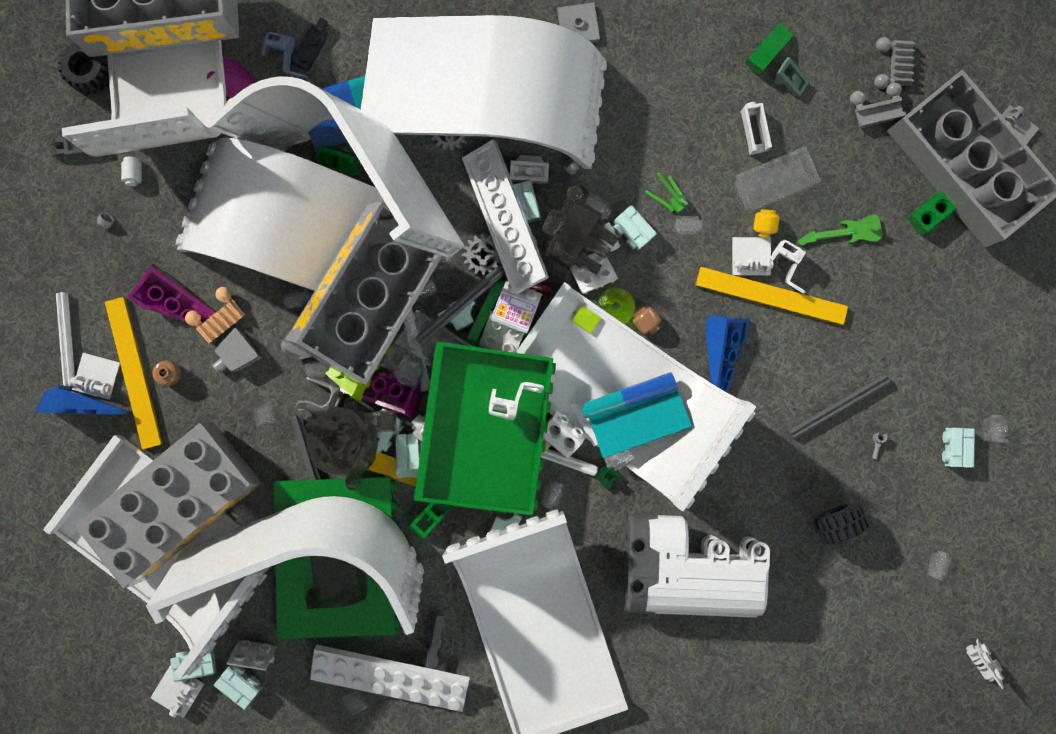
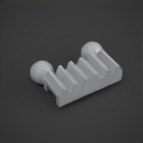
(901, 62)
(881, 111)

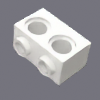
(560, 437)

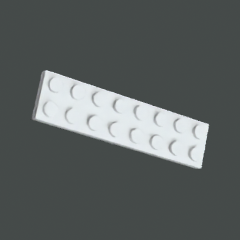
(505, 217)
(389, 678)

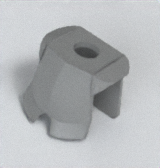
(334, 401)

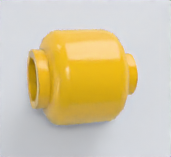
(766, 222)

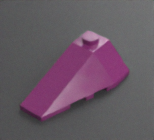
(236, 77)
(167, 296)
(390, 394)

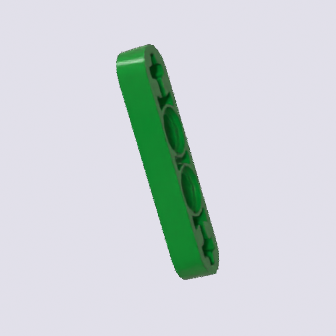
(484, 314)

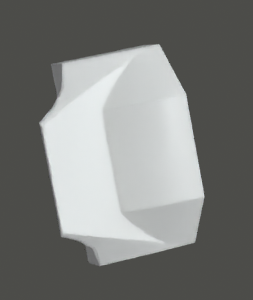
(529, 168)

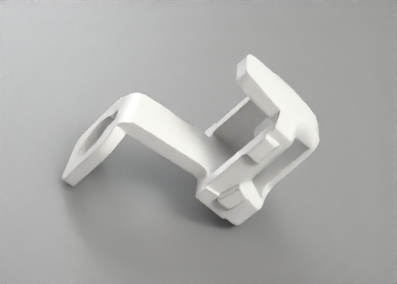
(795, 257)
(510, 406)

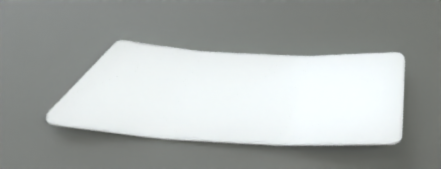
(585, 423)

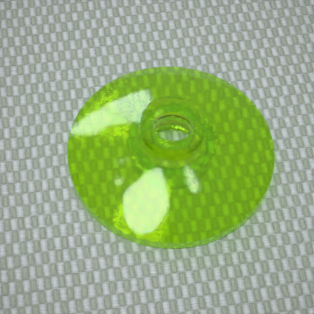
(619, 296)

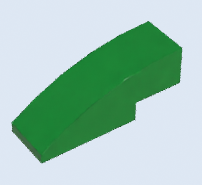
(769, 49)
(429, 519)

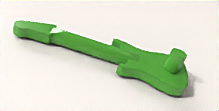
(867, 229)

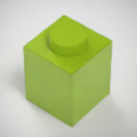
(586, 319)

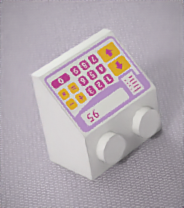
(516, 310)

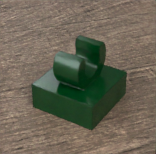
(607, 477)

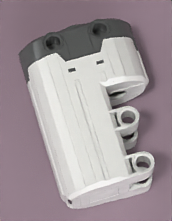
(669, 580)

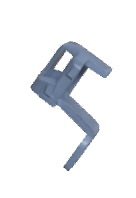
(285, 44)

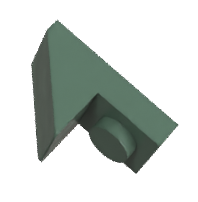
(791, 77)

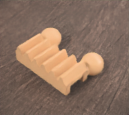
(220, 320)

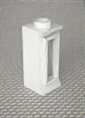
(757, 110)

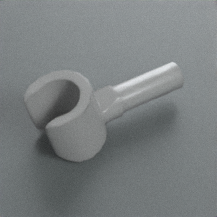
(878, 444)

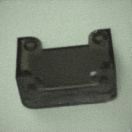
(335, 584)

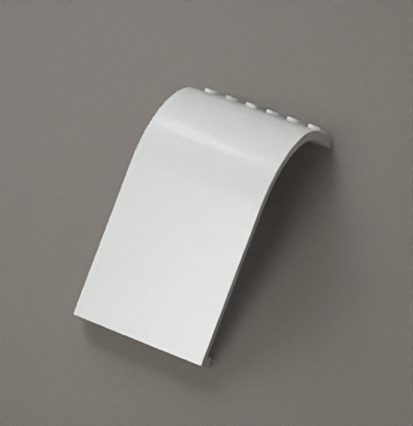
(486, 80)
(157, 100)
(286, 108)
(272, 211)
(619, 358)
(316, 527)
(196, 618)
(539, 626)

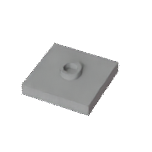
(580, 19)

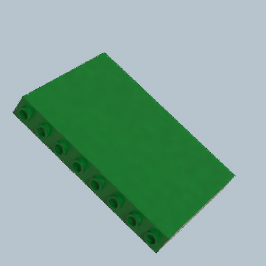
(477, 456)
(295, 575)

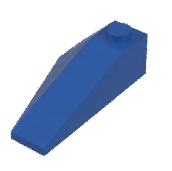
(723, 341)
(69, 401)

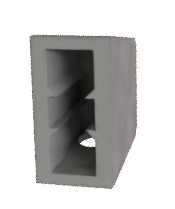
(235, 352)

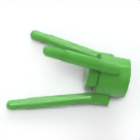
(677, 201)

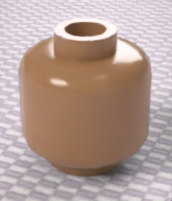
(646, 320)
(167, 373)

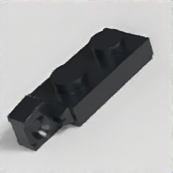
(311, 45)

